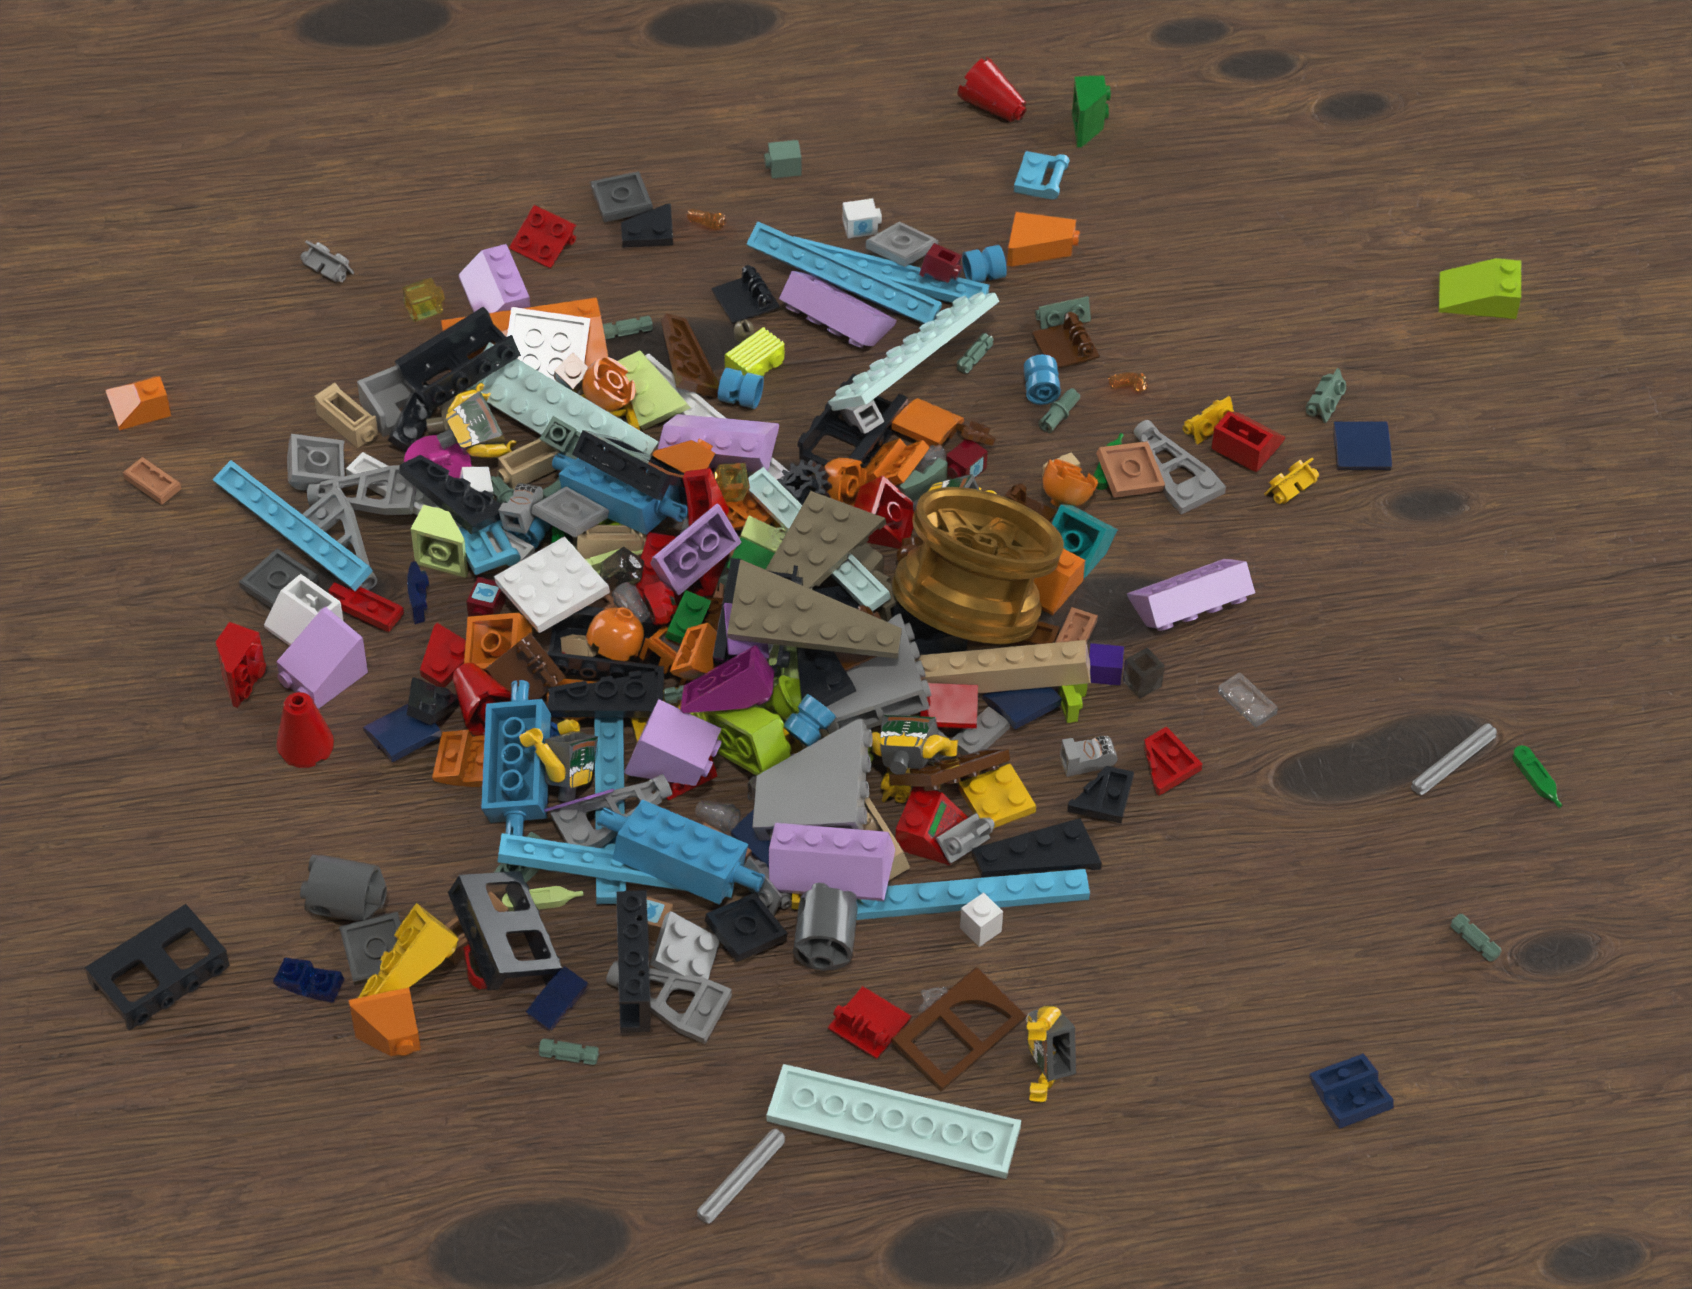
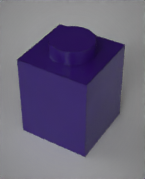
(1106, 664)

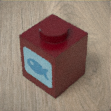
(966, 460)
(485, 598)

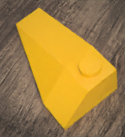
(419, 949)

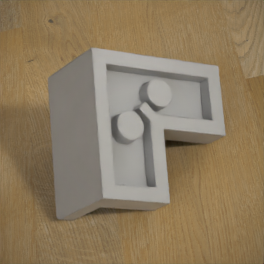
(383, 397)

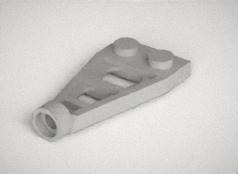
(1192, 492)
(398, 497)
(328, 512)
(576, 828)
(702, 1012)

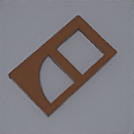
(971, 989)

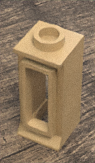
(356, 432)
(526, 463)
(608, 538)

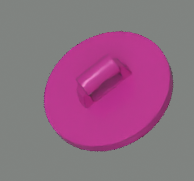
(450, 458)

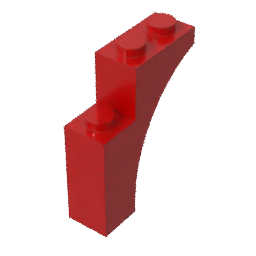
(702, 495)

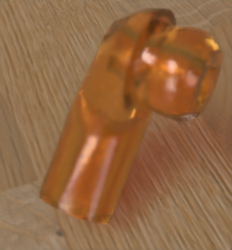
(708, 219)
(1129, 378)

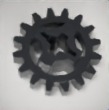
(800, 482)

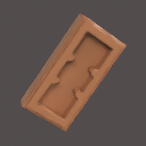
(152, 480)
(1077, 626)

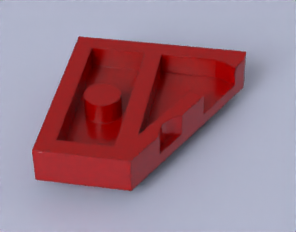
(442, 656)
(1169, 760)

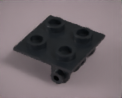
(745, 296)

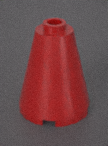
(992, 91)
(474, 691)
(303, 732)

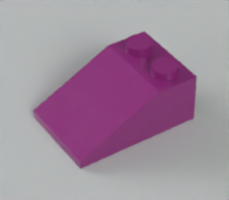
(732, 685)

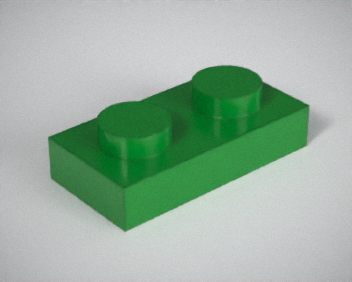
(688, 614)

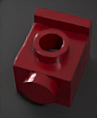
(941, 264)

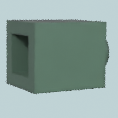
(783, 159)

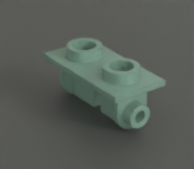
(1054, 314)
(1327, 395)

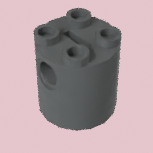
(343, 888)
(825, 927)

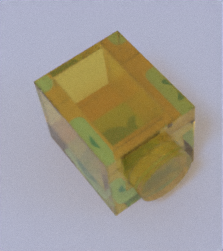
(423, 299)
(732, 481)

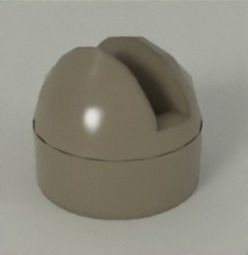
(739, 327)

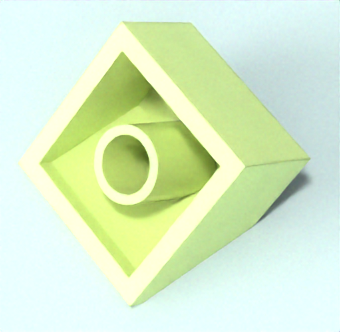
(438, 542)

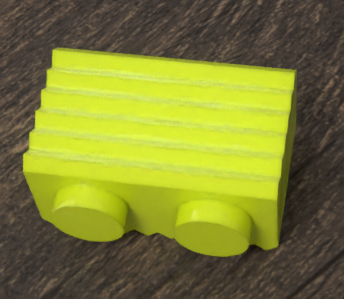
(756, 353)

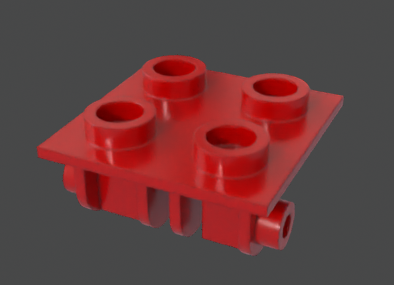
(543, 236)
(868, 1022)

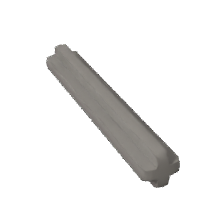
(1453, 759)
(741, 1176)

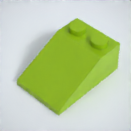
(1482, 289)
(751, 737)

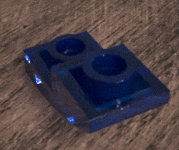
(416, 584)
(303, 979)
(557, 997)

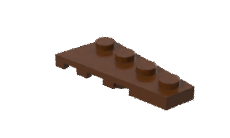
(687, 358)
(951, 770)

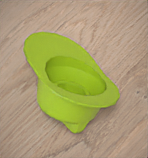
(785, 697)

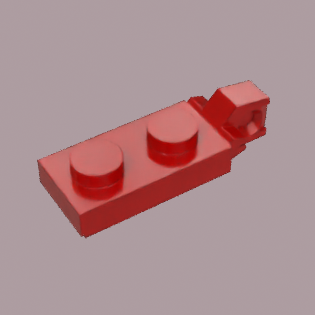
(368, 606)

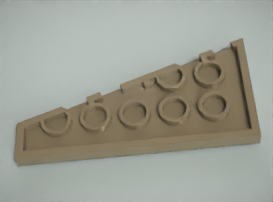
(823, 538)
(788, 614)

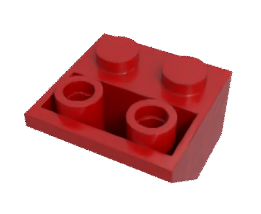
(1245, 440)
(240, 660)

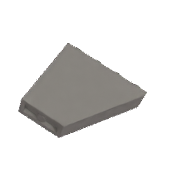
(885, 686)
(818, 784)

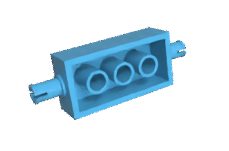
(623, 501)
(514, 774)
(680, 851)

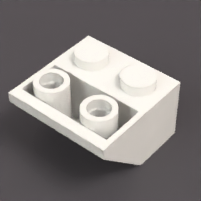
(297, 607)

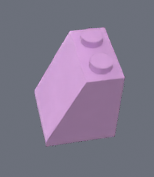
(323, 659)
(674, 746)

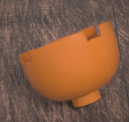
(607, 384)
(846, 479)
(1066, 484)
(616, 633)

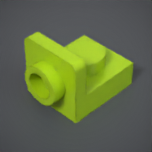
(1072, 700)

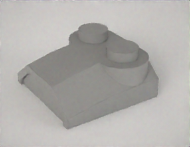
(314, 460)

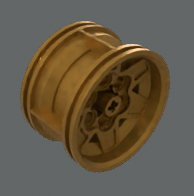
(977, 565)

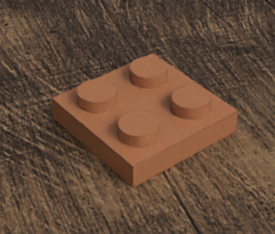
(1130, 469)

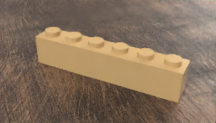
(1012, 667)

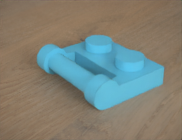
(1033, 172)
(481, 552)

